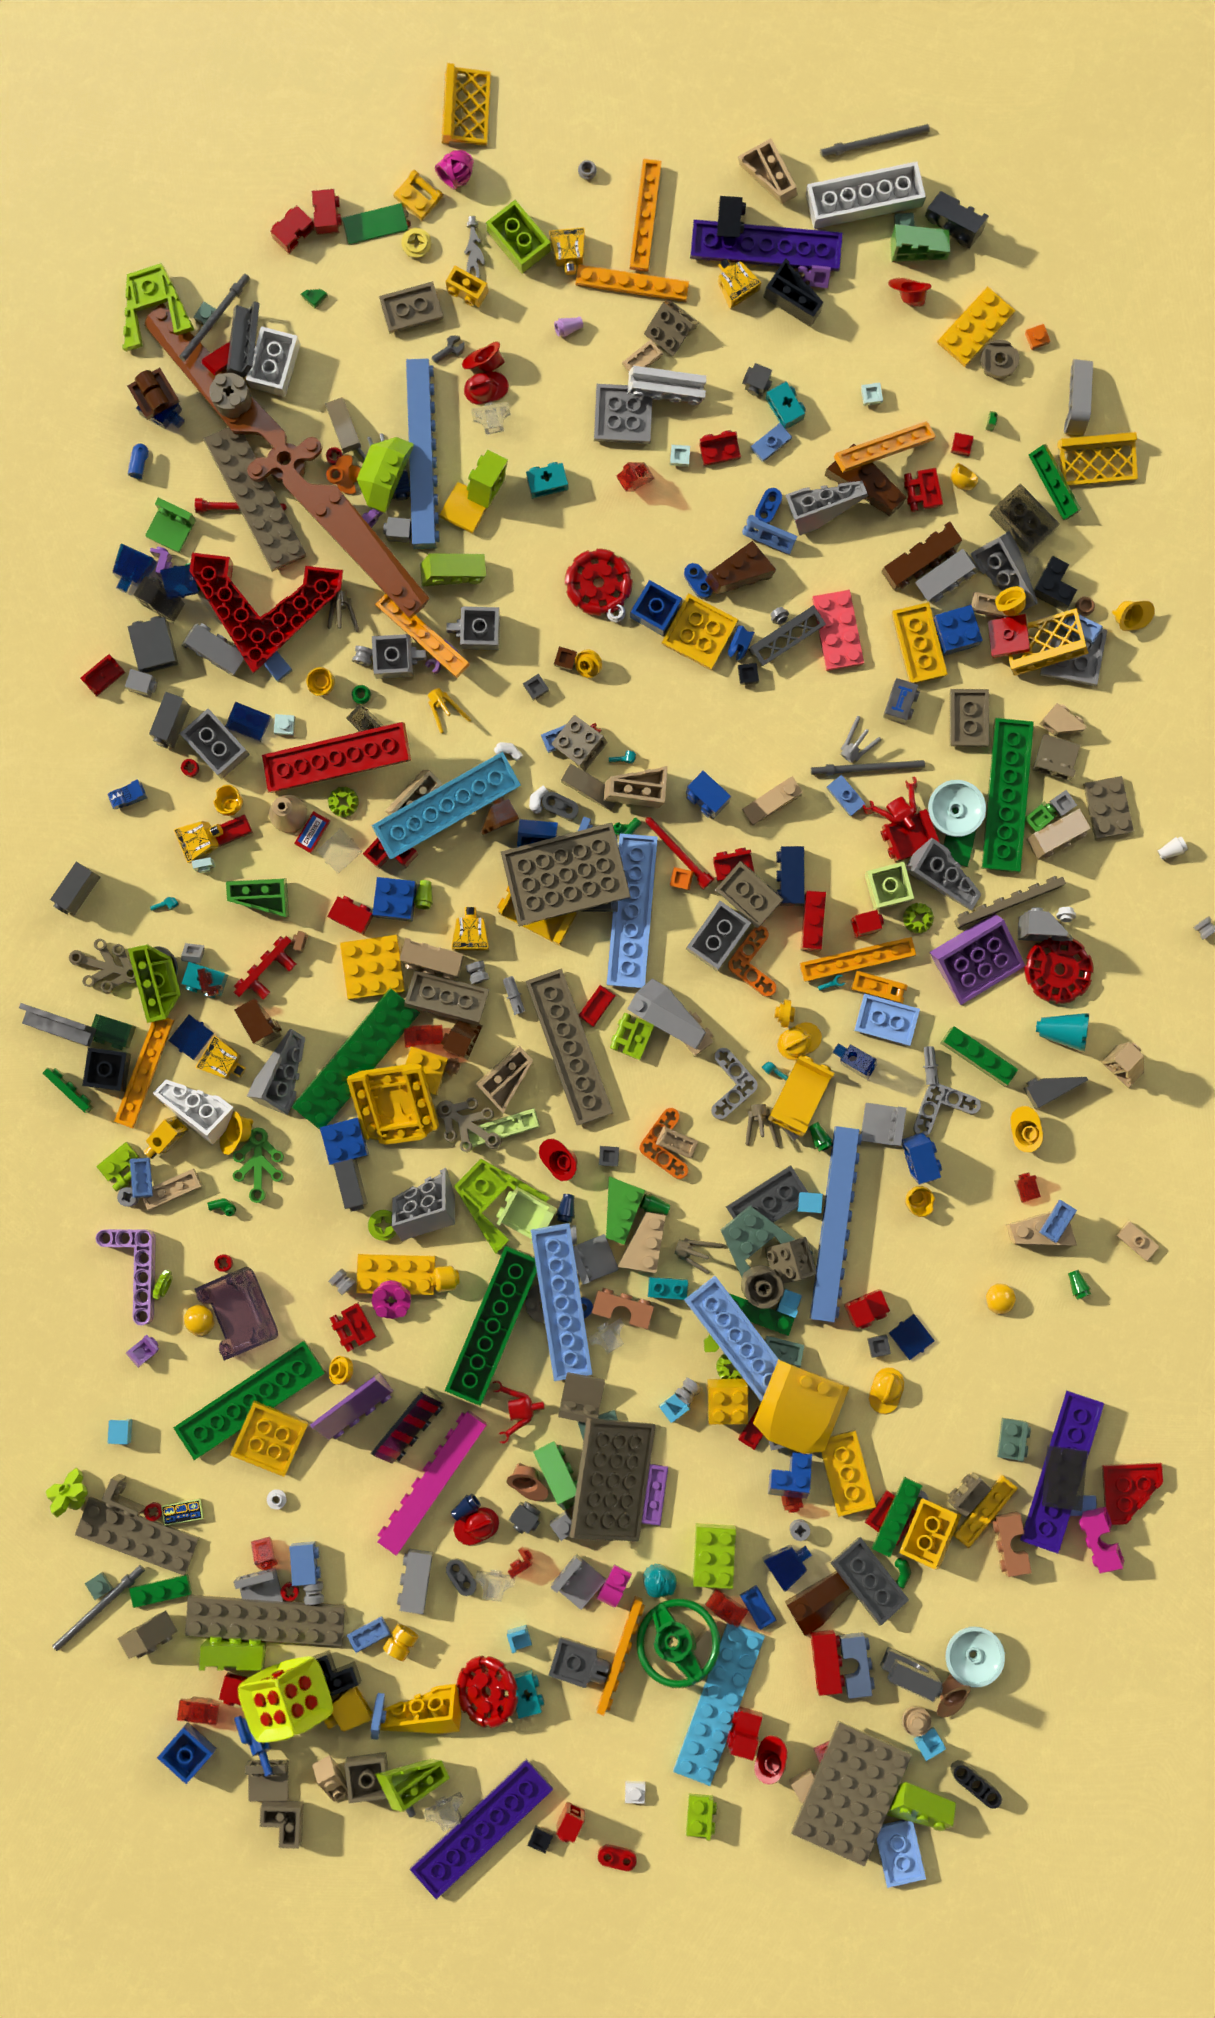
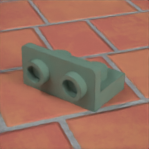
(786, 1350)
(1013, 1439)

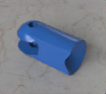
(137, 461)
(740, 642)

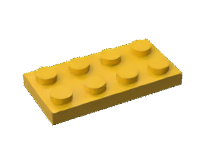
(976, 326)
(919, 643)
(409, 1270)
(847, 1474)

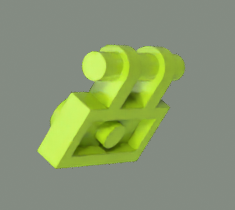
(637, 1039)
(116, 1163)

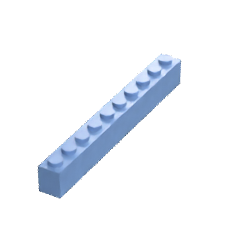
(421, 458)
(834, 1224)

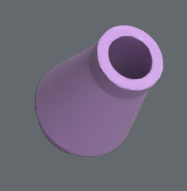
(566, 326)

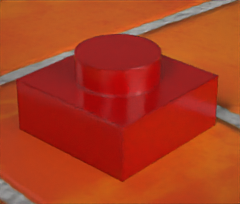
(962, 444)

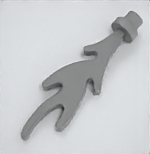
(476, 253)

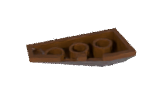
(499, 815)
(818, 1602)

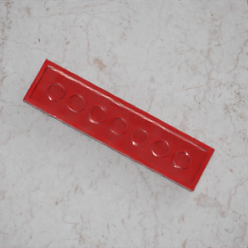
(336, 757)

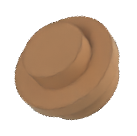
(1085, 606)
(452, 1066)

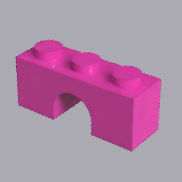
(1105, 1556)

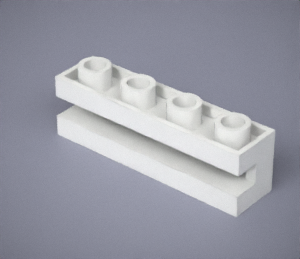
(666, 385)

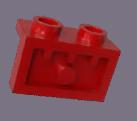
(719, 448)
(725, 862)

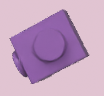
(164, 559)
(143, 1350)

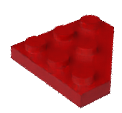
(1129, 1488)

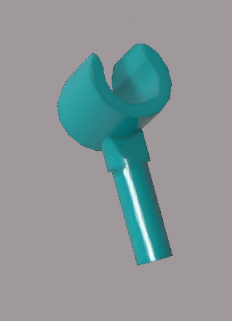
(629, 757)
(171, 903)
(831, 983)
(768, 1067)

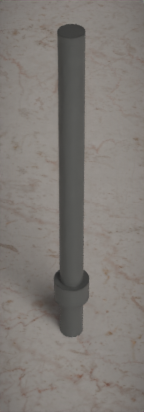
(840, 148)
(235, 291)
(830, 769)
(126, 1582)

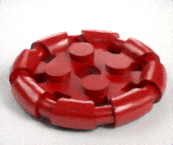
(604, 572)
(1054, 980)
(477, 1693)

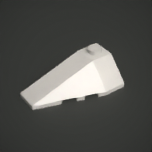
(201, 1111)

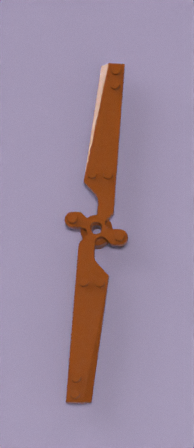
(322, 502)

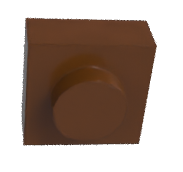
(565, 658)

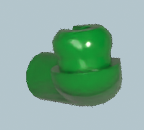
(627, 828)
(224, 1205)
(905, 1572)

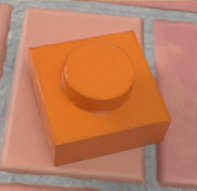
(1037, 336)
(681, 878)

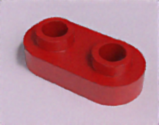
(617, 1854)

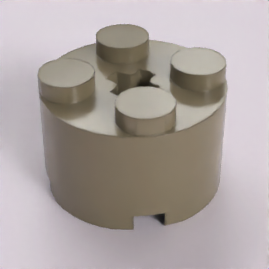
(230, 395)
(771, 1290)

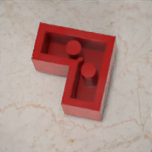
(377, 855)
(866, 1308)
(744, 1735)

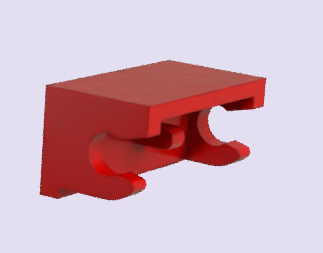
(102, 675)

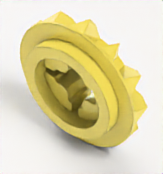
(410, 237)

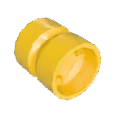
(399, 1645)

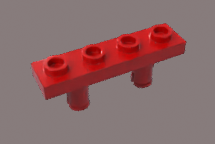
(277, 954)

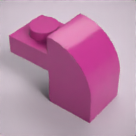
(614, 1586)

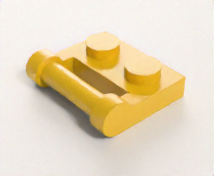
(413, 199)

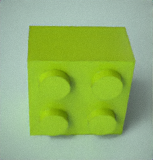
(487, 478)

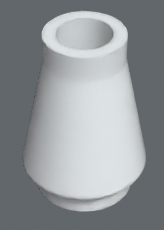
(1174, 848)

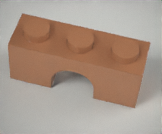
(607, 1301)
(1007, 1527)

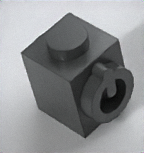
(757, 380)
(525, 1517)

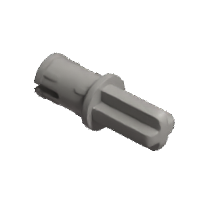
(513, 995)
(930, 1066)

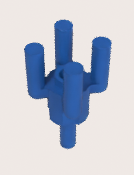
(257, 1748)

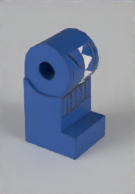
(127, 795)

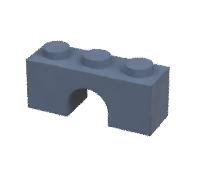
(858, 1683)

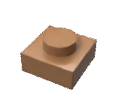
(299, 941)

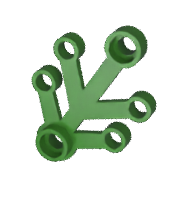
(258, 1161)

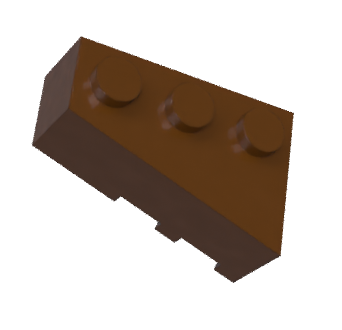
(740, 569)
(258, 1023)
(461, 1039)

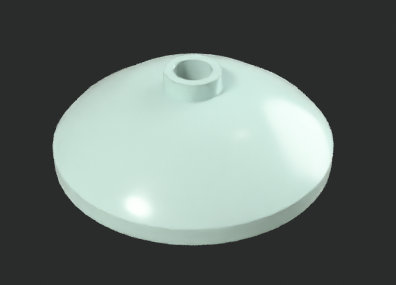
(957, 795)
(983, 1667)

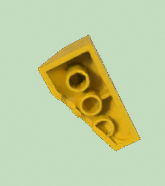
(426, 1713)

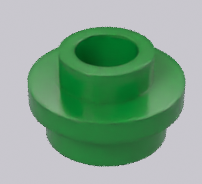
(361, 688)

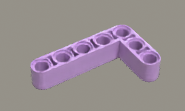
(139, 1266)

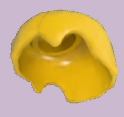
(963, 477)
(320, 681)
(228, 800)
(920, 1201)
(1000, 1299)
(199, 1320)

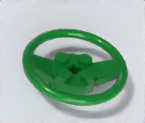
(683, 1653)

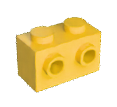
(466, 286)

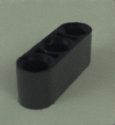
(982, 1791)

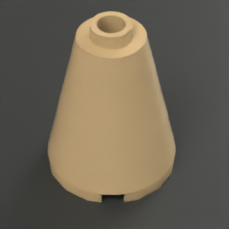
(288, 813)

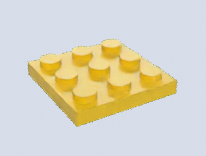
(699, 631)
(372, 966)
(269, 1438)

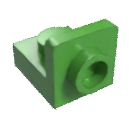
(1041, 816)

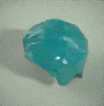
(659, 1581)

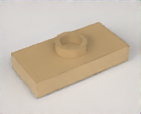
(643, 356)
(986, 605)
(677, 1142)
(1137, 1241)

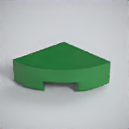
(314, 296)
(992, 419)

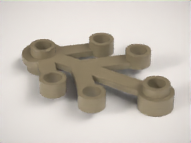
(109, 966)
(465, 1123)

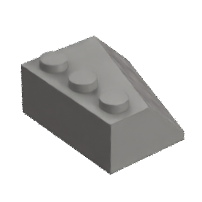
(1041, 925)
(424, 1207)

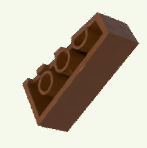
(880, 490)
(922, 557)

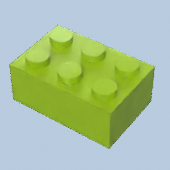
(518, 236)
(714, 1556)

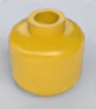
(445, 1278)

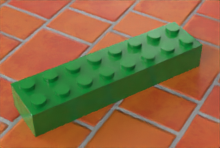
(492, 1326)

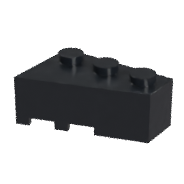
(961, 222)
(793, 295)

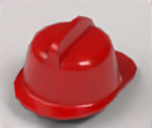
(911, 291)
(486, 358)
(486, 387)
(558, 1159)
(476, 1526)
(770, 1760)

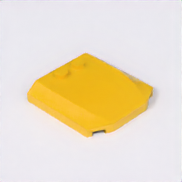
(393, 1103)
(799, 1408)

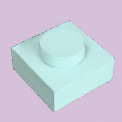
(871, 394)
(680, 455)
(284, 724)
(203, 865)

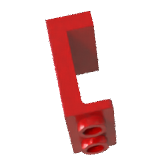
(906, 842)

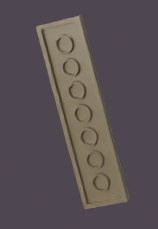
(255, 499)
(569, 1047)
(265, 1620)

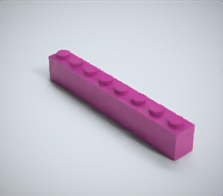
(432, 1482)

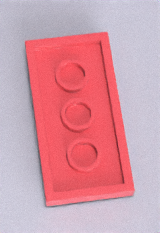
(840, 634)

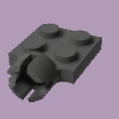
(578, 1664)

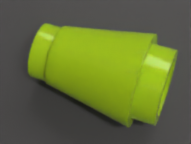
(423, 897)

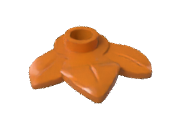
(347, 476)

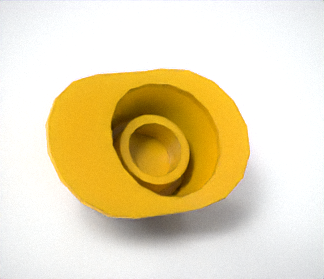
(1011, 601)
(1134, 615)
(799, 1040)
(1026, 1129)
(237, 1132)
(886, 1390)

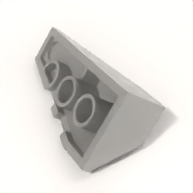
(819, 506)
(939, 870)

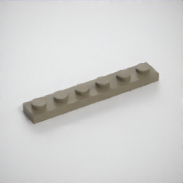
(1016, 898)

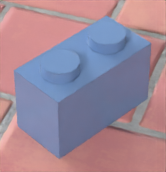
(304, 1563)

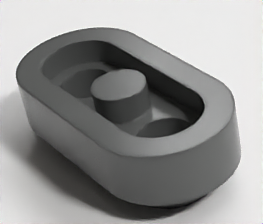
(560, 805)
(460, 1577)

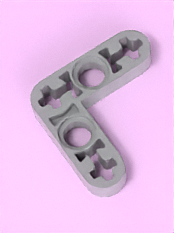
(738, 1080)
(942, 1099)

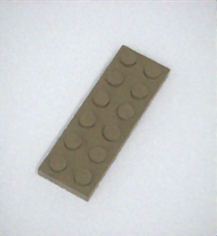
(137, 1536)

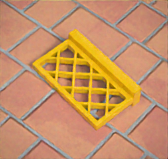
(450, 107)
(1093, 443)
(1053, 655)

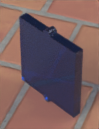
(178, 582)
(191, 1037)
(911, 1336)

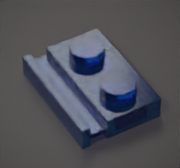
(248, 721)

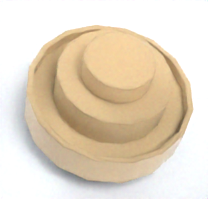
(916, 1721)

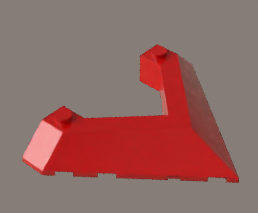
(243, 623)

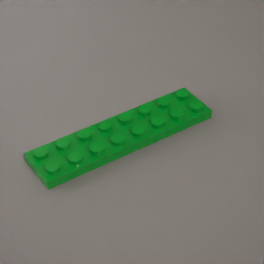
(1007, 795)
(358, 1053)
(229, 1411)

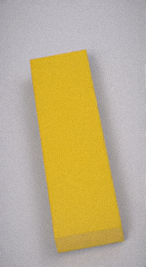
(985, 1511)

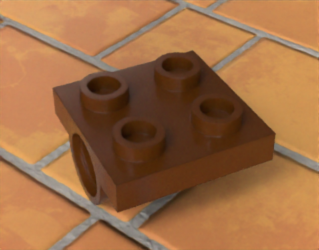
(153, 392)

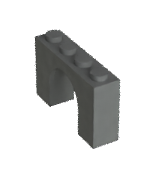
(911, 1674)

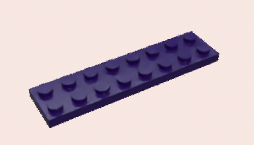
(768, 246)
(1076, 1430)
(481, 1829)

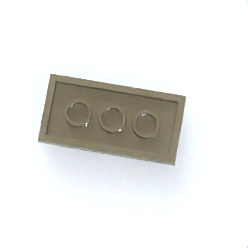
(446, 997)

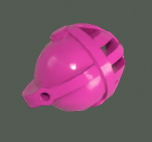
(455, 168)

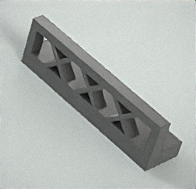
(243, 339)
(780, 632)
(58, 1025)

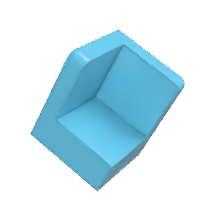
(810, 1202)
(789, 1303)
(673, 1408)
(119, 1431)
(518, 1638)
(930, 1744)

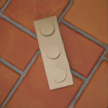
(173, 1188)

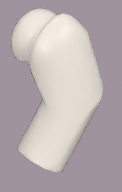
(508, 748)
(535, 800)

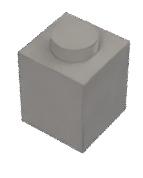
(398, 529)
(141, 683)
(562, 1525)

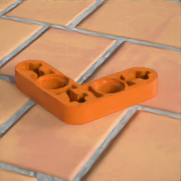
(745, 960)
(651, 1138)

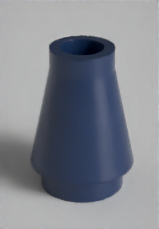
(566, 1209)
(466, 1507)

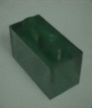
(112, 1031)

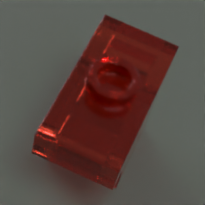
(634, 475)
(423, 1035)
(726, 1608)
(198, 1710)

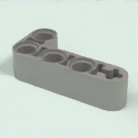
(1079, 397)

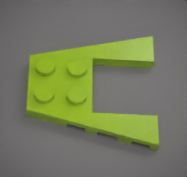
(147, 289)
(480, 1188)

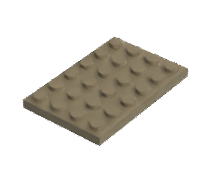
(565, 874)
(612, 1480)
(851, 1793)

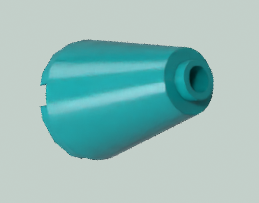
(1065, 1030)

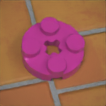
(391, 1310)

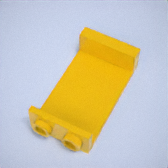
(550, 929)
(800, 1095)

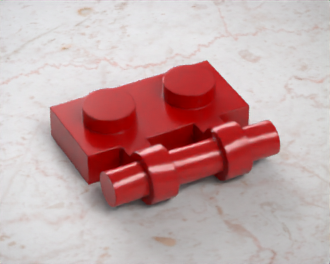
(929, 489)
(358, 1325)

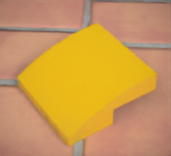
(461, 510)

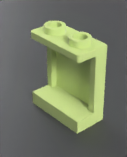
(525, 1212)

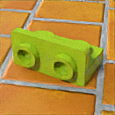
(700, 1816)

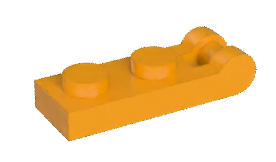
(878, 987)

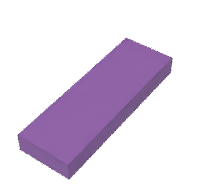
(654, 1494)

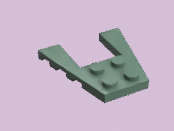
(748, 1234)

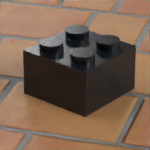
(106, 1069)

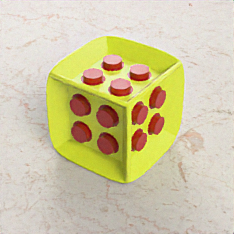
(285, 1699)

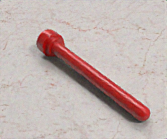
(202, 505)
(703, 878)

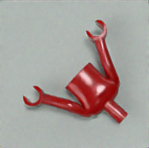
(899, 809)
(519, 1409)

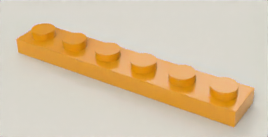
(645, 215)
(632, 283)
(884, 446)
(425, 637)
(857, 959)
(143, 1072)
(618, 1664)

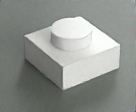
(635, 1792)

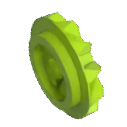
(343, 811)
(909, 915)
(376, 1231)
(162, 1284)
(724, 1372)

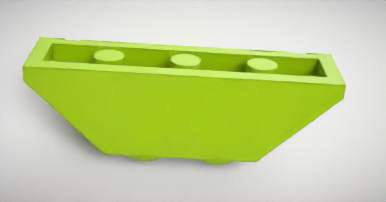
(383, 471)
(155, 981)

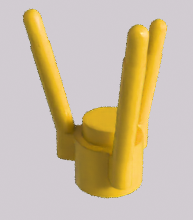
(438, 699)

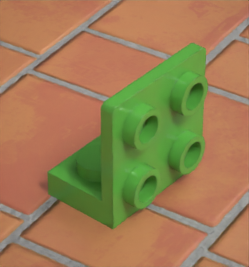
(170, 525)

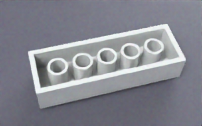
(865, 195)

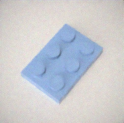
(887, 1019)
(900, 1853)

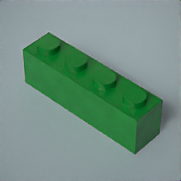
(979, 1056)

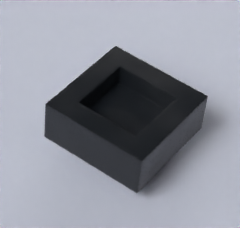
(748, 674)
(540, 1839)

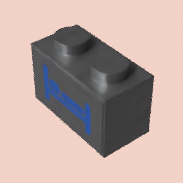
(901, 700)

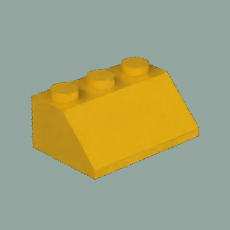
(930, 1533)

